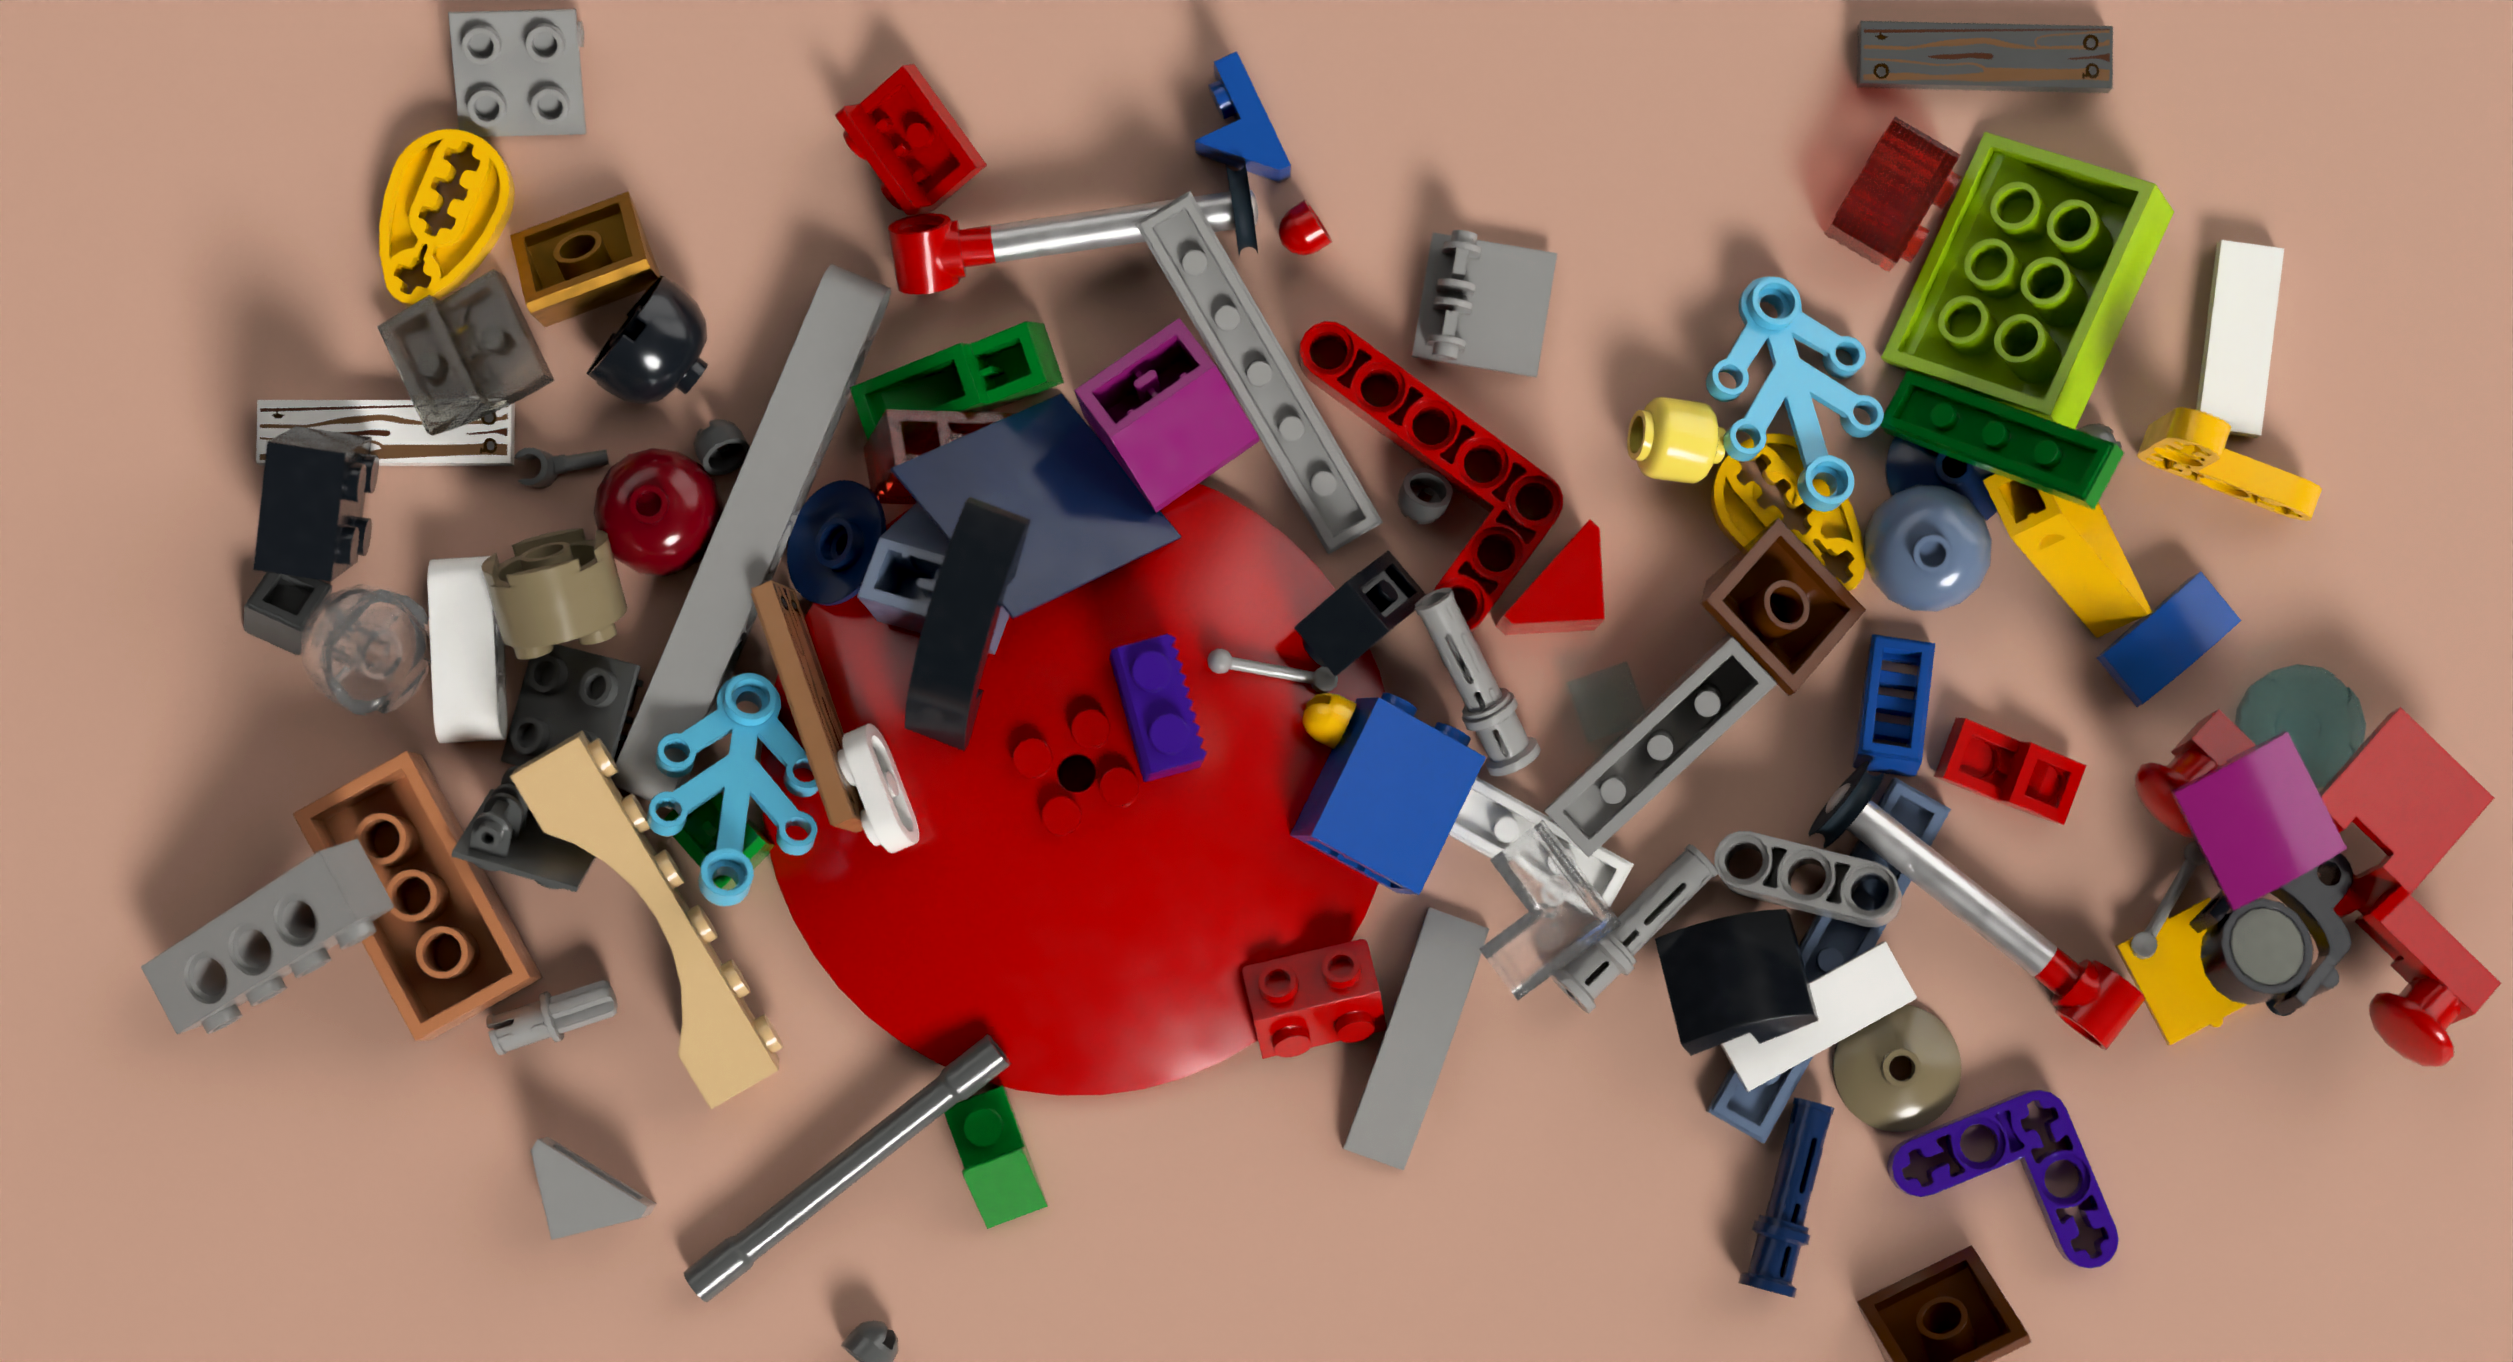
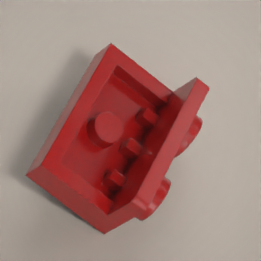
(910, 142)
(1314, 999)

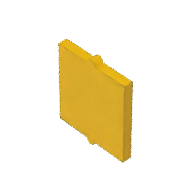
(2175, 979)

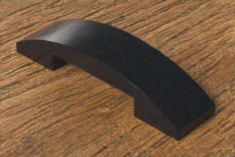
(962, 622)

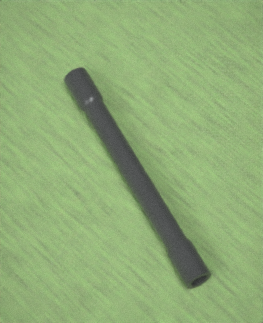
(739, 1252)

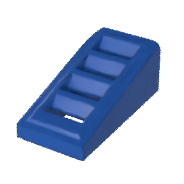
(1884, 757)

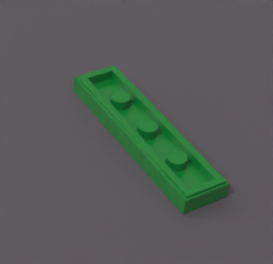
(2001, 439)

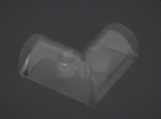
(1562, 914)

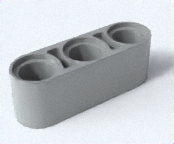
(1784, 857)

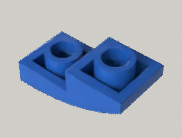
(2168, 639)

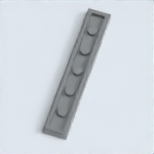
(1258, 372)

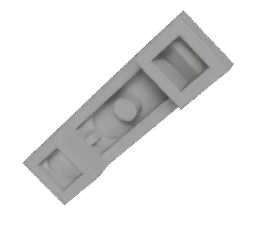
(1416, 1039)

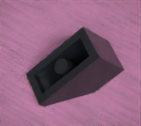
(1359, 614)

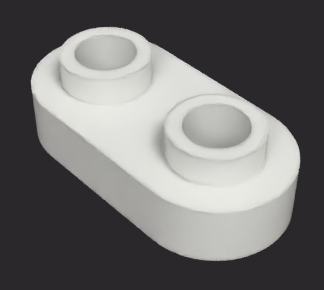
(871, 768)

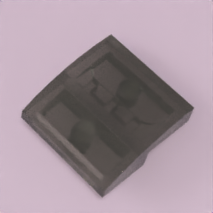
(465, 353)

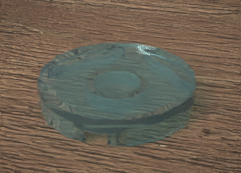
(2313, 708)

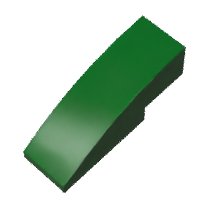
(965, 376)

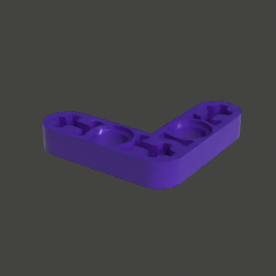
(2013, 1144)

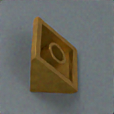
(584, 260)

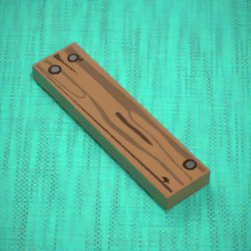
(808, 699)

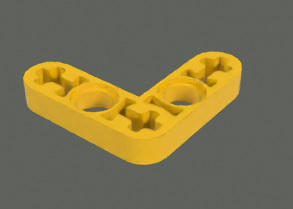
(2193, 447)

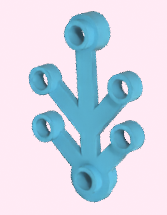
(1796, 385)
(739, 778)

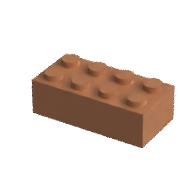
(448, 938)

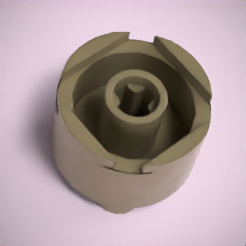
(555, 592)

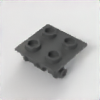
(567, 695)
(510, 840)

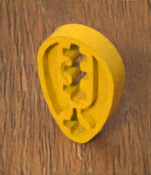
(412, 193)
(1743, 519)

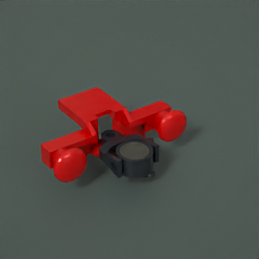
(2414, 808)

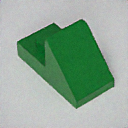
(995, 1157)

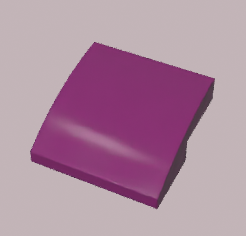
(2259, 820)

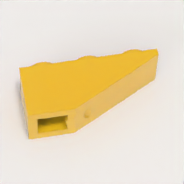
(2072, 552)

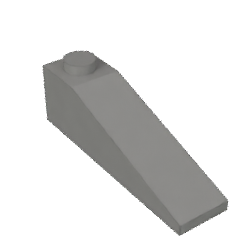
(1660, 744)

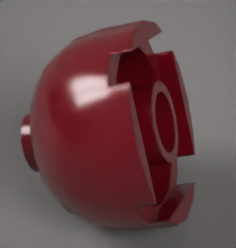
(658, 511)

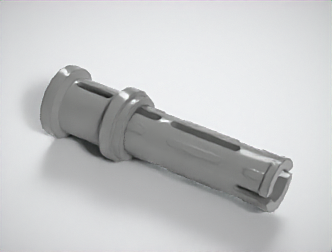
(1487, 707)
(1614, 953)

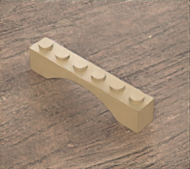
(579, 803)

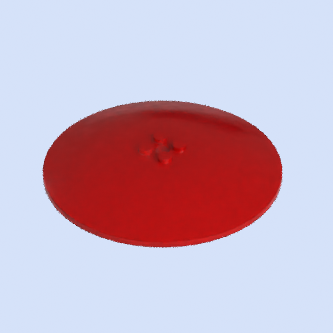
(1107, 919)

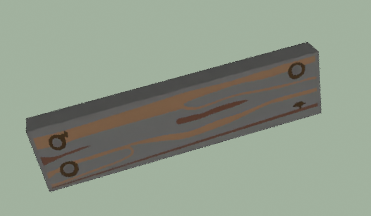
(1985, 57)

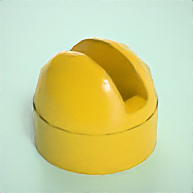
(1327, 718)

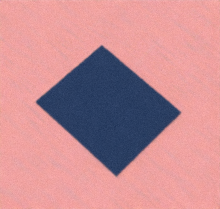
(1059, 476)

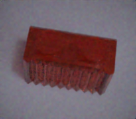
(1894, 194)

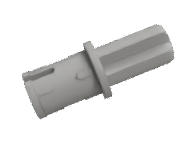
(551, 1016)

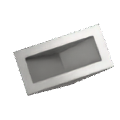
(581, 1195)

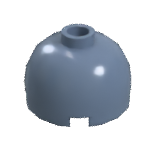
(1927, 548)

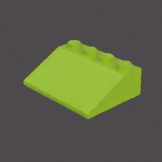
(2030, 279)

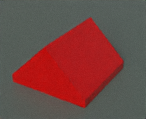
(1565, 594)

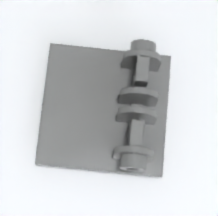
(518, 72)
(1484, 304)

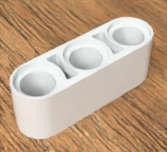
(465, 654)

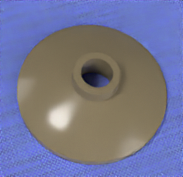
(1865, 1079)

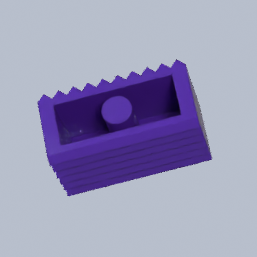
(1157, 707)

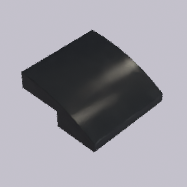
(1736, 979)

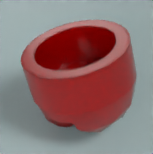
(1303, 231)

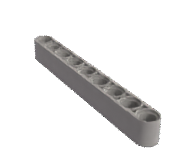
(755, 523)

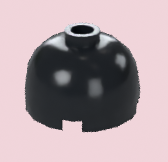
(654, 347)

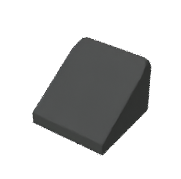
(282, 607)

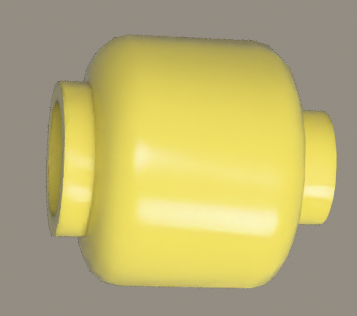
(1675, 440)

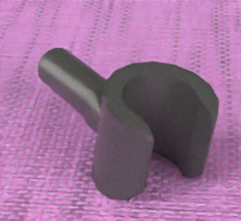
(559, 464)

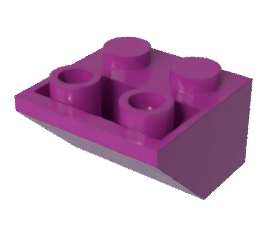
(1166, 415)

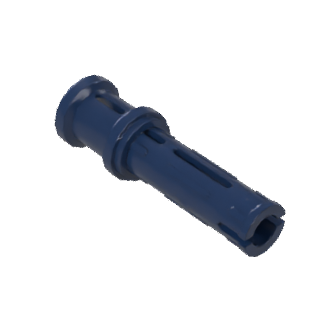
(1782, 1228)

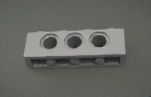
(268, 937)

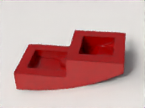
(2010, 771)

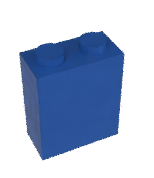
(1389, 793)

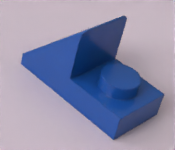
(1252, 134)

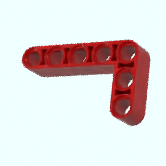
(1446, 457)

